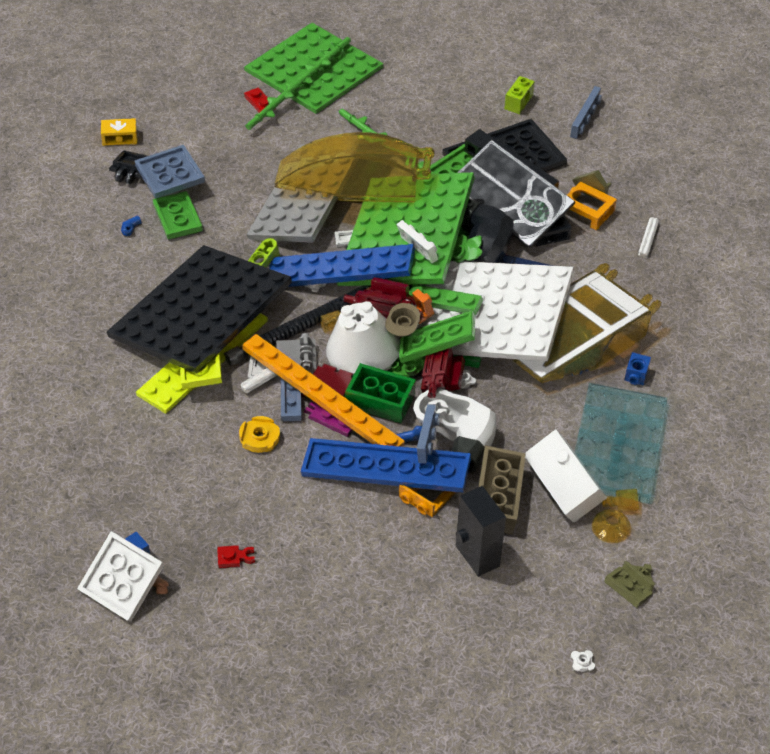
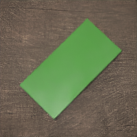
(438, 337)

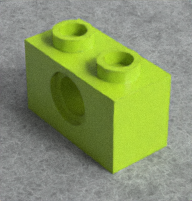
(519, 95)

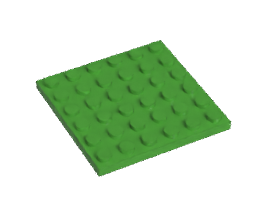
(288, 60)

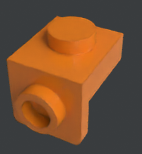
(423, 304)

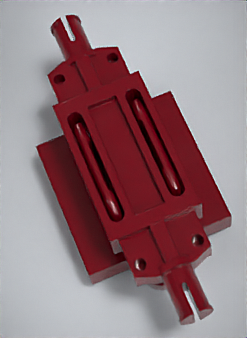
(383, 295)
(442, 372)

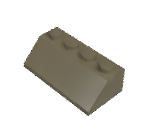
(502, 479)

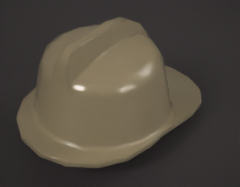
(402, 320)

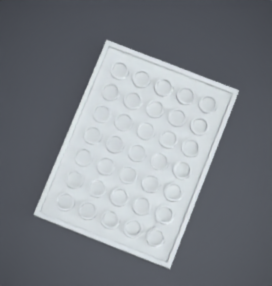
(517, 309)

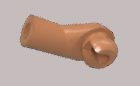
(161, 586)

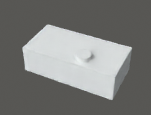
(565, 476)

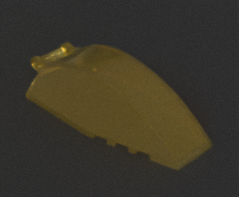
(356, 168)

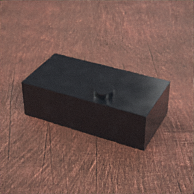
(480, 530)

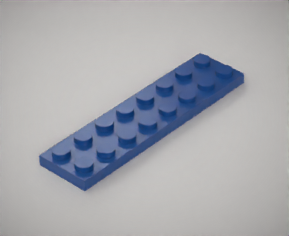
(346, 265)
(385, 465)

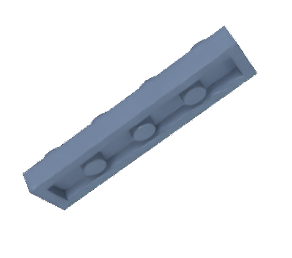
(585, 113)

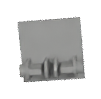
(300, 351)

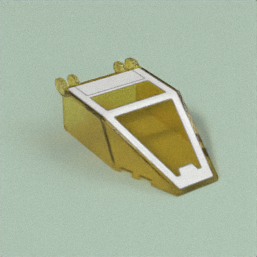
(594, 326)

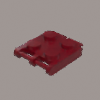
(329, 375)

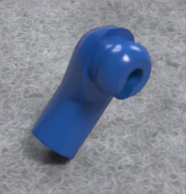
(128, 225)
(412, 435)

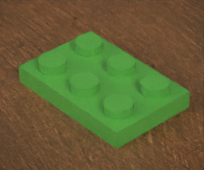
(177, 215)

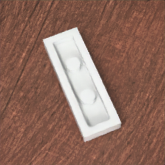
(420, 243)

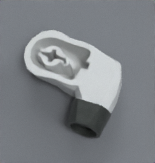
(461, 421)

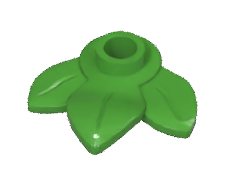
(467, 248)

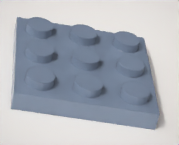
(169, 171)

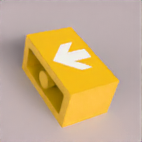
(119, 131)

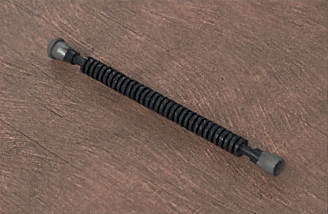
(293, 326)

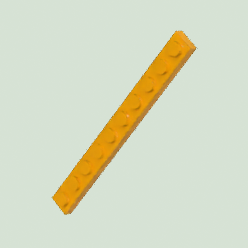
(320, 393)

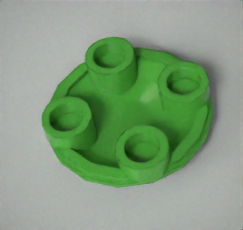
(408, 368)

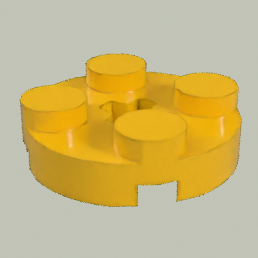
(263, 443)

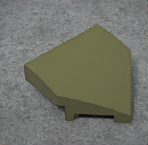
(594, 180)
(632, 582)

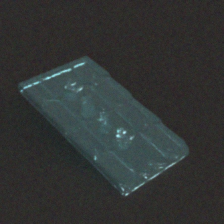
(621, 438)

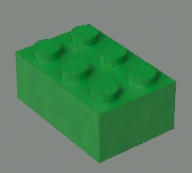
(381, 392)

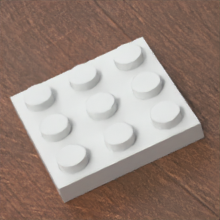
(121, 576)

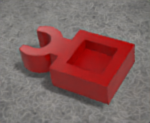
(231, 556)

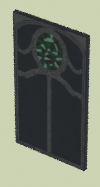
(517, 191)

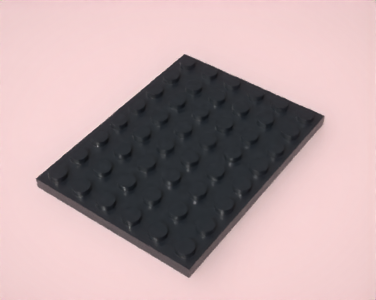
(199, 308)

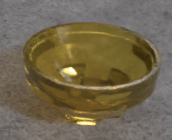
(610, 532)

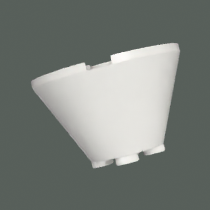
(361, 338)

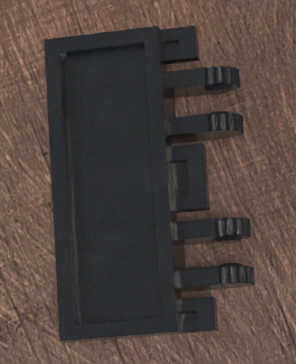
(125, 166)

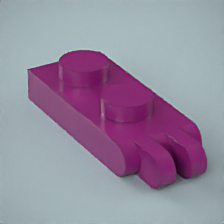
(326, 419)

